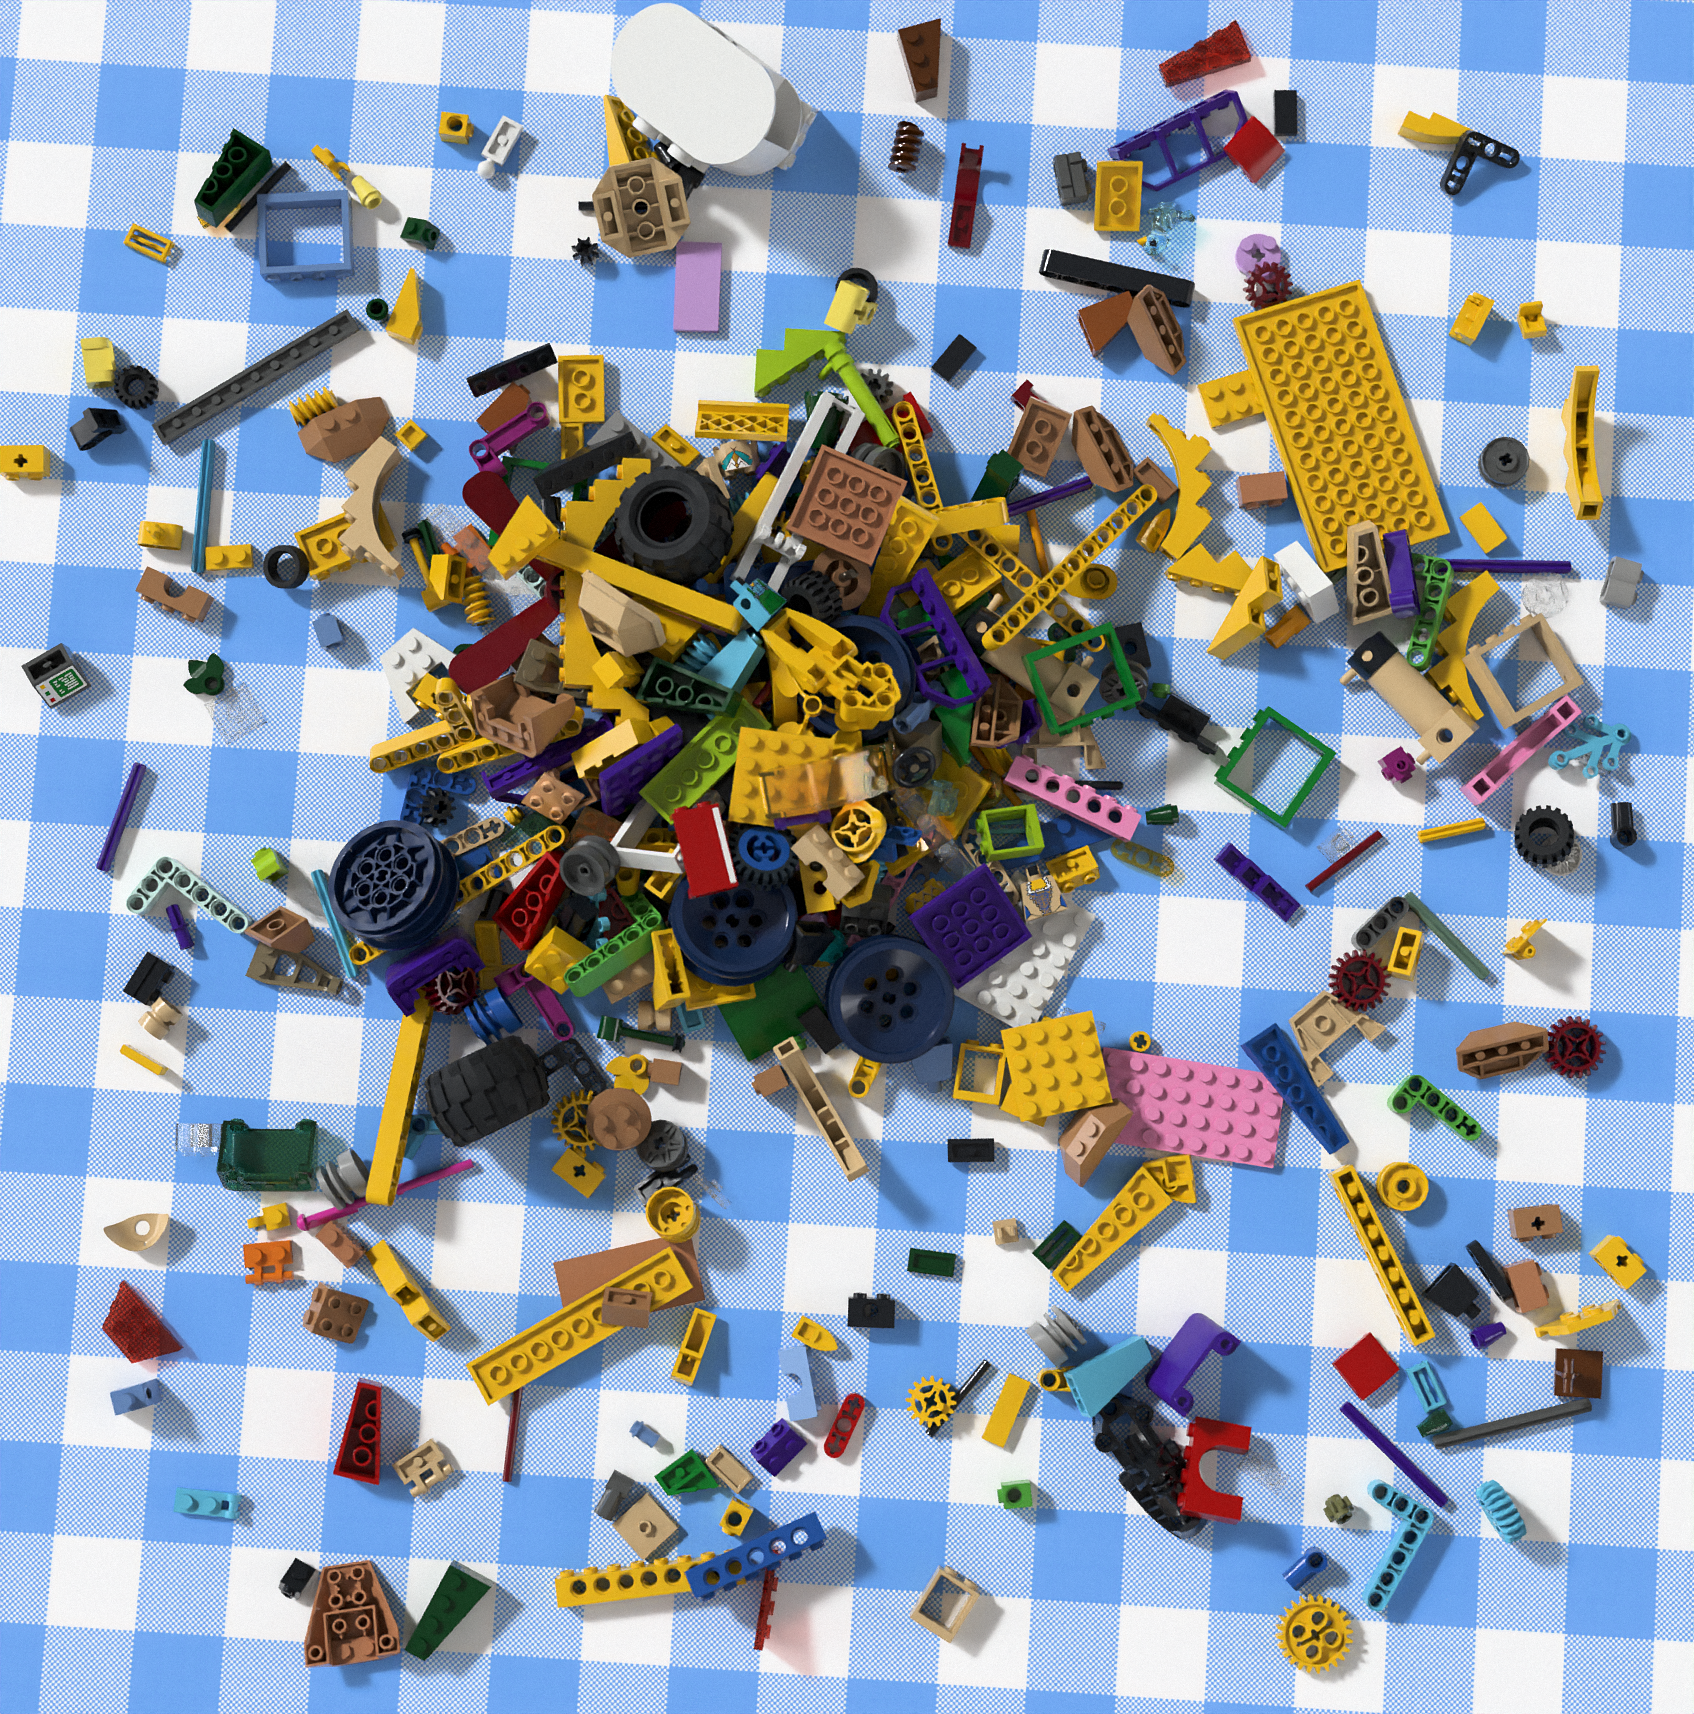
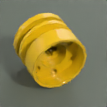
(661, 1211)

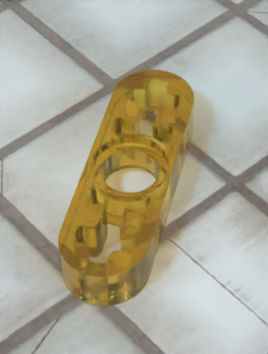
(1155, 869)

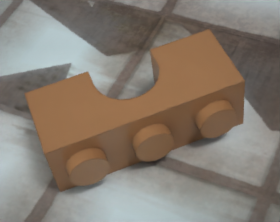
(192, 604)

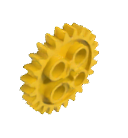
(1326, 1651)

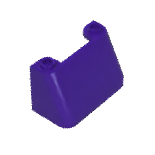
(428, 961)
(1184, 1357)

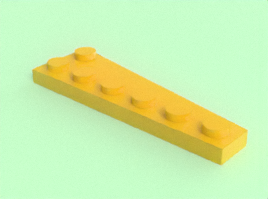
(905, 540)
(1125, 1215)

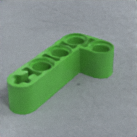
(1438, 1110)

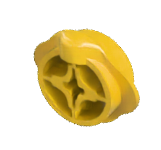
(875, 830)

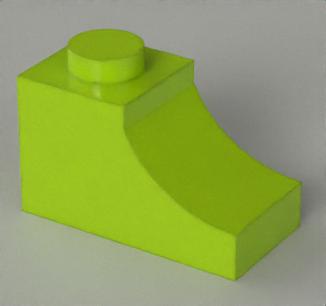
(269, 865)

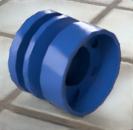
(493, 1017)

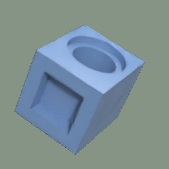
(329, 631)

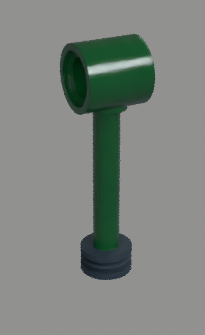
(613, 1029)

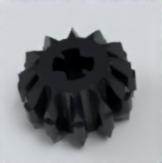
(439, 798)

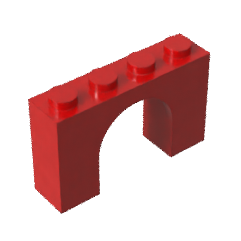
(1197, 1498)

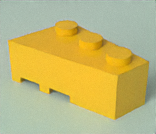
(522, 539)
(677, 631)
(611, 747)

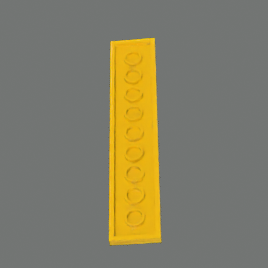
(571, 1329)

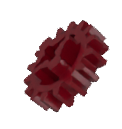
(1261, 294)

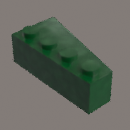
(232, 177)
(683, 690)
(452, 1601)

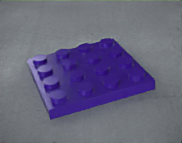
(627, 777)
(970, 925)

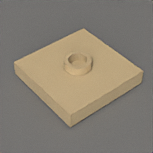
(645, 1526)

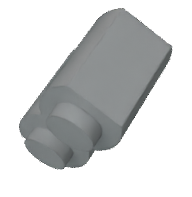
(1621, 583)

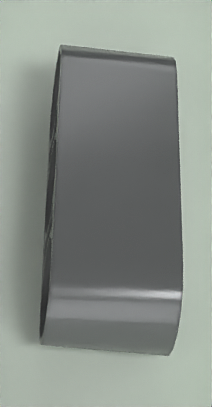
(1389, 917)

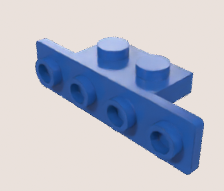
(894, 835)

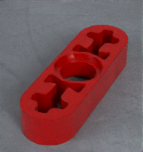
(831, 1438)

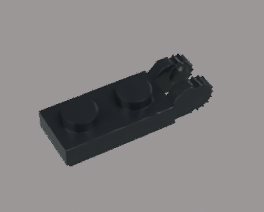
(659, 1180)

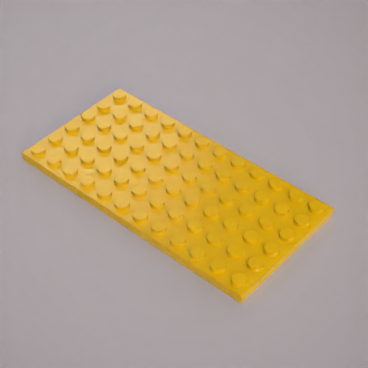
(1339, 420)

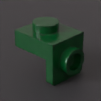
(420, 232)

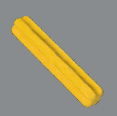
(1451, 830)

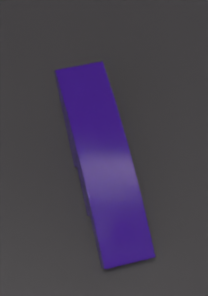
(1257, 882)

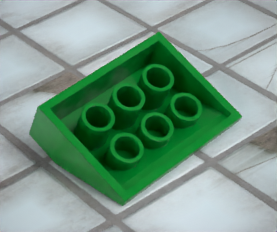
(773, 1013)

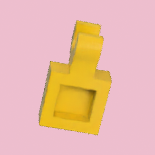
(326, 158)
(273, 1216)

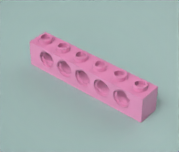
(1128, 815)

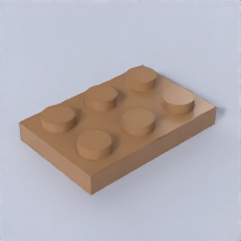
(1039, 435)

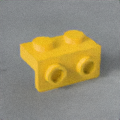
(863, 890)

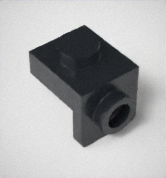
(296, 1579)

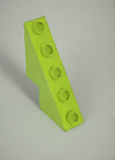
(800, 349)

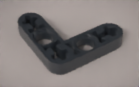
(1470, 153)
(564, 1058)

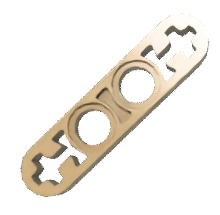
(461, 837)
(993, 865)

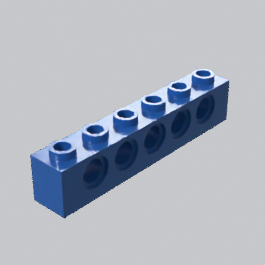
(698, 1575)

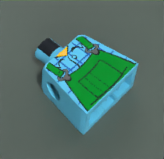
(756, 601)

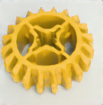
(573, 1123)

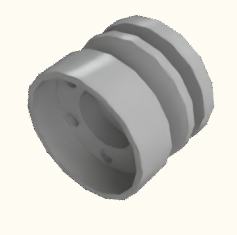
(340, 1181)
(1056, 1336)

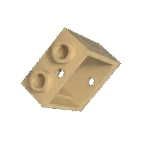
(931, 1623)

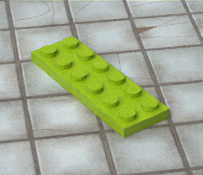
(701, 762)

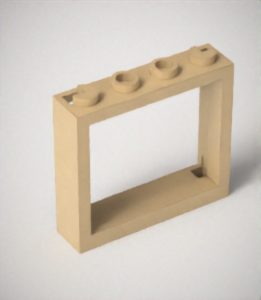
(1492, 690)

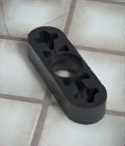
(1489, 1271)

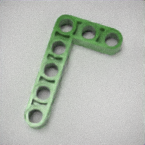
(1427, 604)
(620, 950)

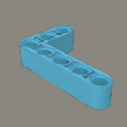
(1397, 1543)

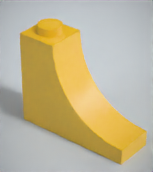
(670, 980)

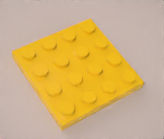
(764, 750)
(1056, 1066)

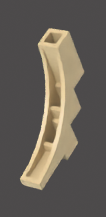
(367, 481)
(821, 1109)

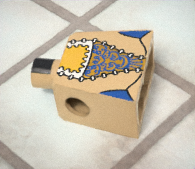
(1040, 895)

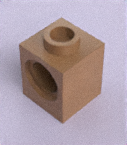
(665, 1071)

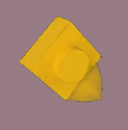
(1154, 531)
(814, 1335)

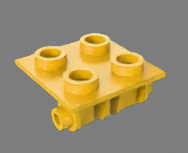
(1520, 947)

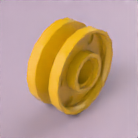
(1415, 1181)

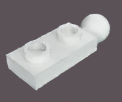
(499, 146)

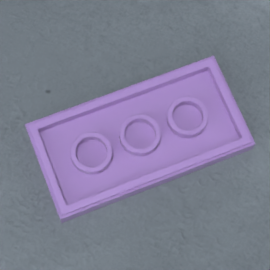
(697, 287)

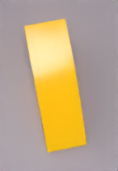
(1432, 130)
(693, 1347)

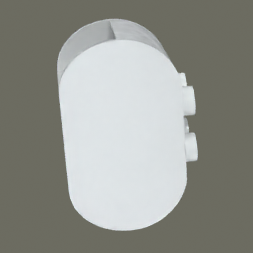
(703, 93)

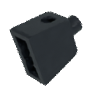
(808, 944)
(1453, 1293)

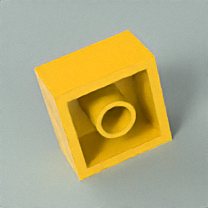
(554, 957)

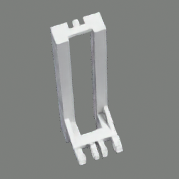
(791, 548)

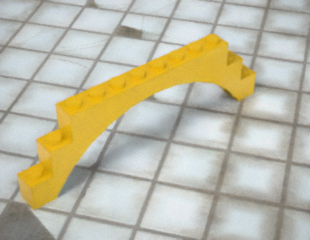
(583, 527)

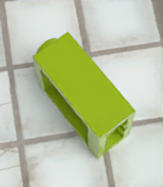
(1032, 829)

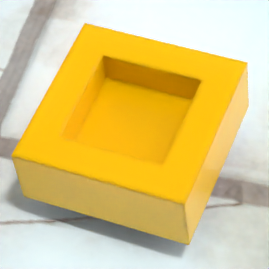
(411, 435)

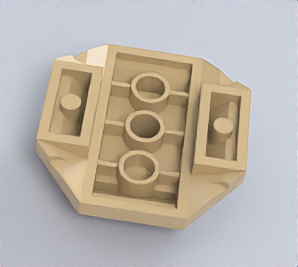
(647, 231)
(617, 618)

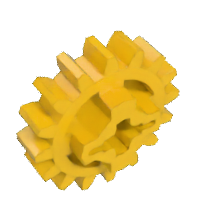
(941, 1406)

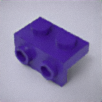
(778, 1447)

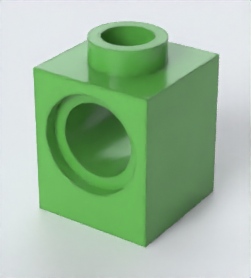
(1025, 1498)

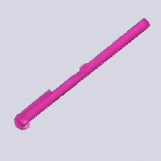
(306, 1223)

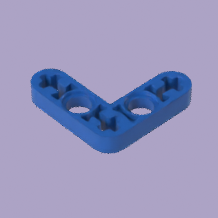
(432, 782)

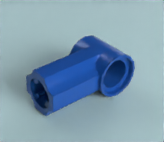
(1303, 1570)

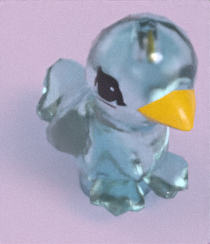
(1164, 220)

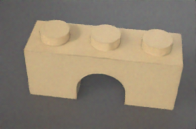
(821, 848)

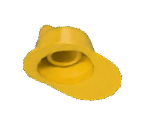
(1093, 582)

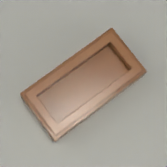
(1149, 473)

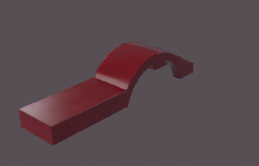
(965, 197)

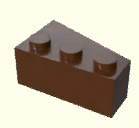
(920, 55)

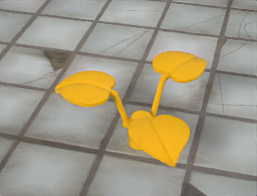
(790, 685)

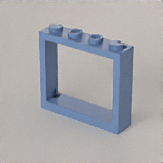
(303, 200)

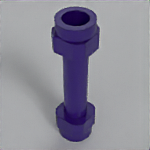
(821, 816)

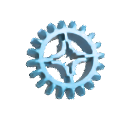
(1501, 1511)

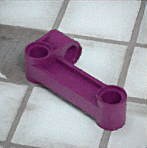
(506, 437)
(541, 994)

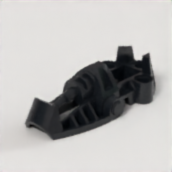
(1153, 1472)

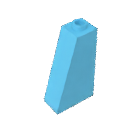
(735, 662)
(1105, 1374)

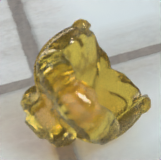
(995, 792)

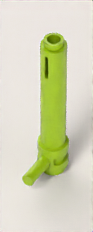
(844, 366)

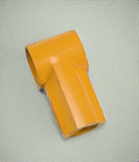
(1290, 624)

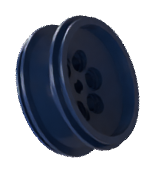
(872, 639)
(393, 885)
(733, 964)
(903, 1036)

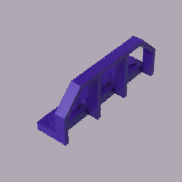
(1181, 121)
(953, 638)
(551, 757)

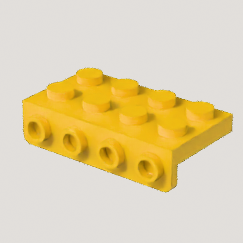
(324, 549)

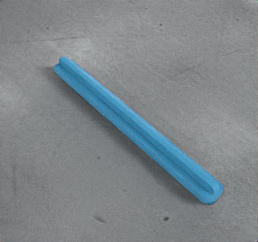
(203, 506)

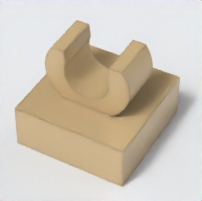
(1005, 1231)

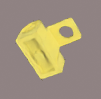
(850, 308)
(98, 362)

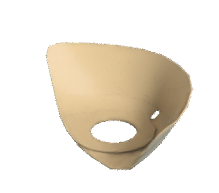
(125, 1236)

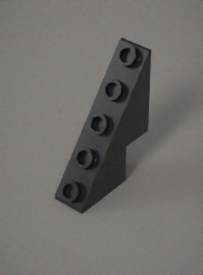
(585, 463)

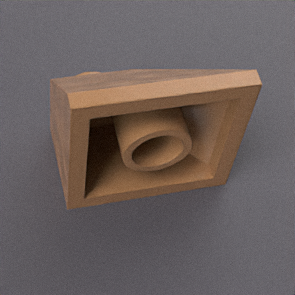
(282, 930)

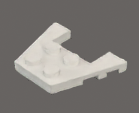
(406, 666)

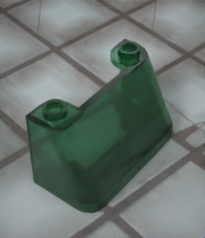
(268, 1157)

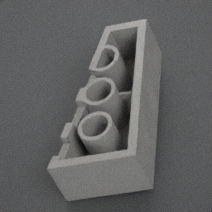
(618, 425)

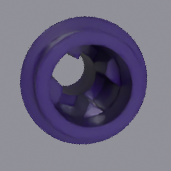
(1486, 1335)

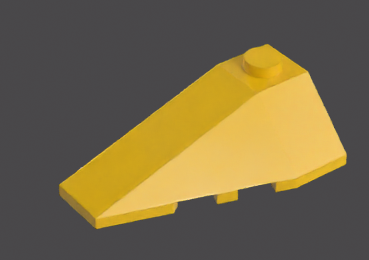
(623, 139)

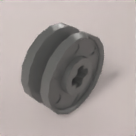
(1516, 459)
(1111, 687)
(671, 1155)

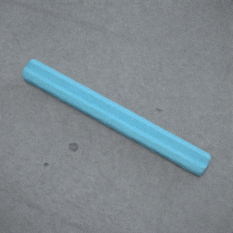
(336, 928)

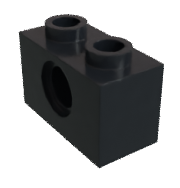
(1134, 635)
(858, 1318)

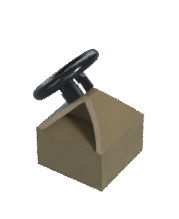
(917, 753)

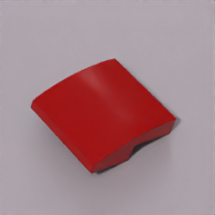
(1254, 149)
(1365, 1366)

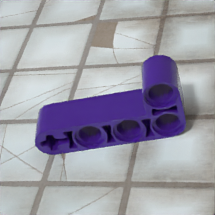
(1404, 592)

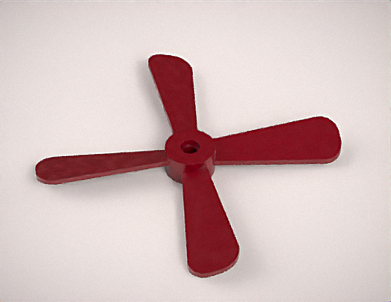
(493, 654)

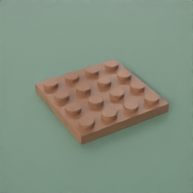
(846, 505)

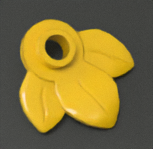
(627, 1076)

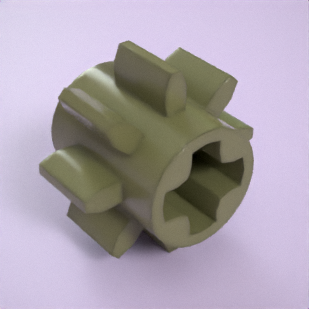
(1338, 1509)

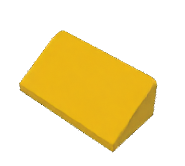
(1483, 528)

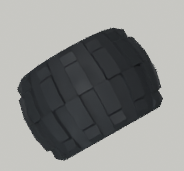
(698, 549)
(487, 1090)

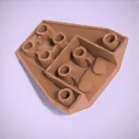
(350, 1619)

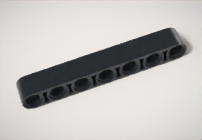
(1113, 276)

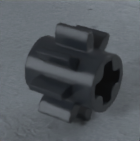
(585, 244)

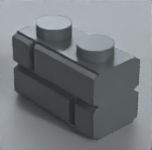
(1071, 178)

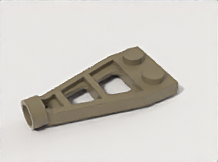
(532, 667)
(265, 962)

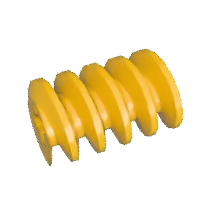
(313, 406)
(476, 603)

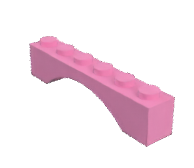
(1520, 749)

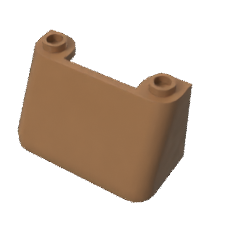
(517, 719)

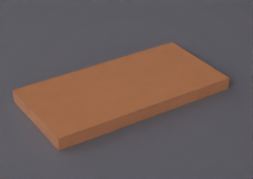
(588, 1272)

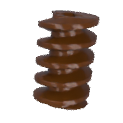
(904, 147)

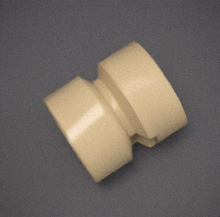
(160, 1018)
(650, 1018)

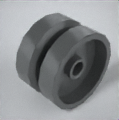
(881, 458)
(589, 865)

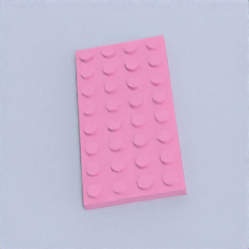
(1195, 1107)

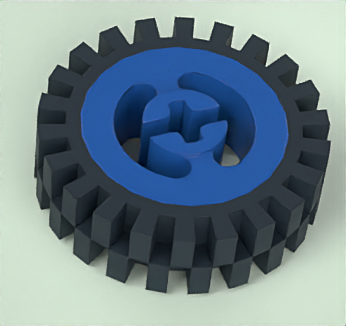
(758, 866)

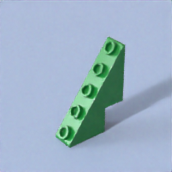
(955, 722)

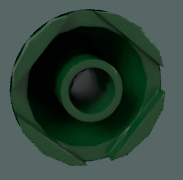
(832, 423)

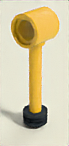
(429, 595)

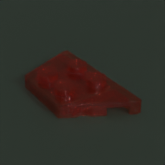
(137, 1328)

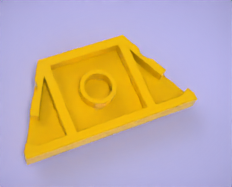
(1588, 1317)

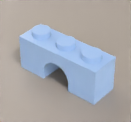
(797, 1361)

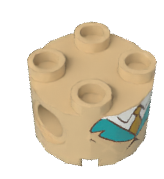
(737, 458)

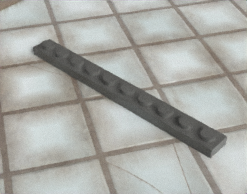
(255, 377)

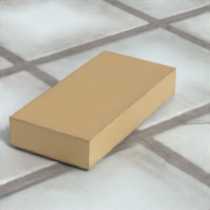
(728, 1469)

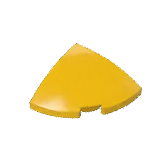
(1174, 1176)

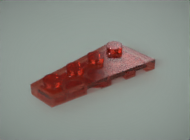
(1217, 53)
(766, 1607)

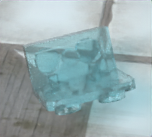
(943, 798)

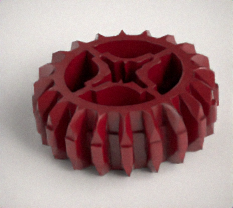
(1364, 972)
(457, 984)
(1581, 1053)

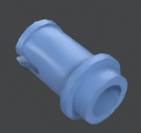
(644, 1433)

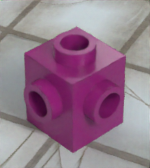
(1403, 760)

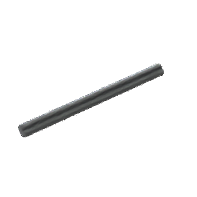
(1512, 1423)

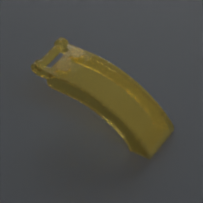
(828, 781)

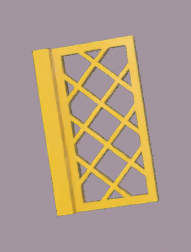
(748, 415)

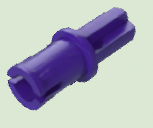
(179, 927)

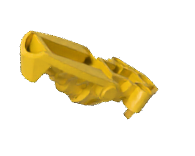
(832, 669)

